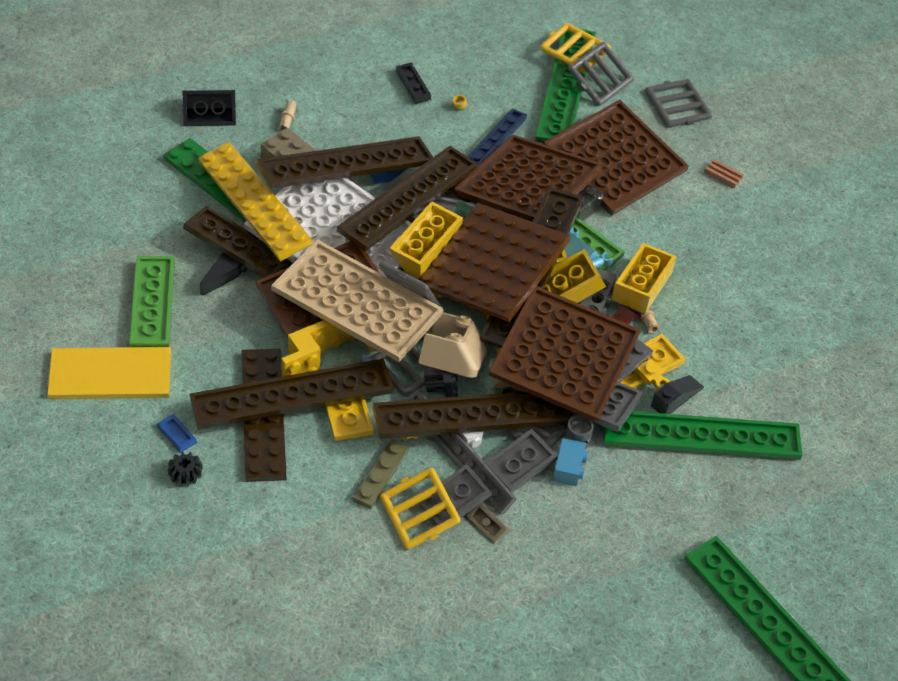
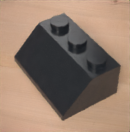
(209, 107)

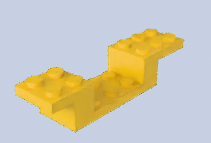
(309, 343)

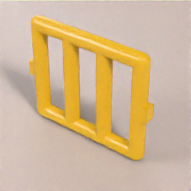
(578, 33)
(445, 504)

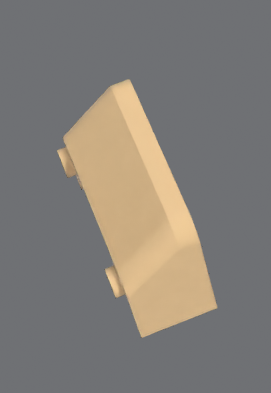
(454, 346)

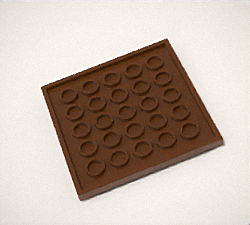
(630, 152)
(520, 174)
(494, 261)
(565, 353)

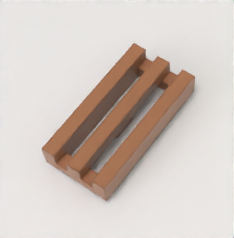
(724, 173)

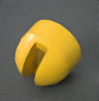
(459, 98)

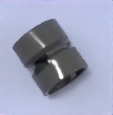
(579, 429)

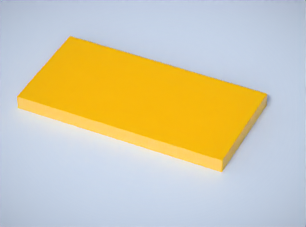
(109, 373)

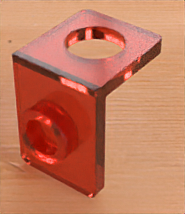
(625, 314)

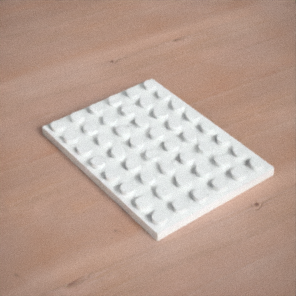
(324, 206)

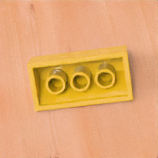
(425, 238)

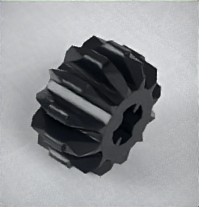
(185, 468)

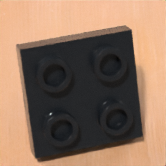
(441, 381)

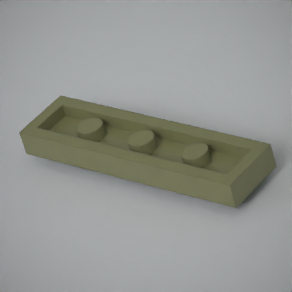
(381, 474)

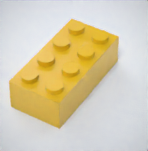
(575, 278)
(643, 278)

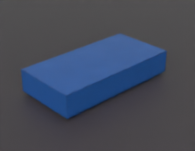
(176, 433)

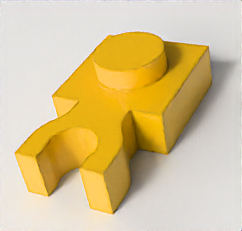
(652, 373)

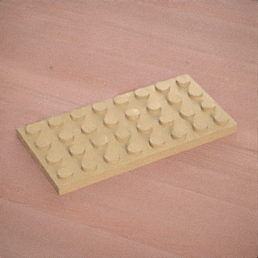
(357, 300)

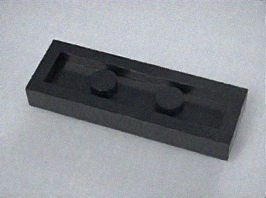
(413, 83)

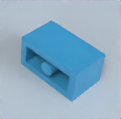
(569, 462)

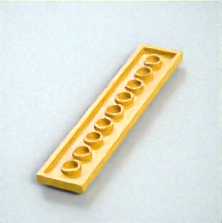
(255, 201)

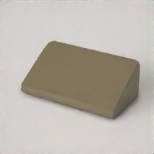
(488, 523)

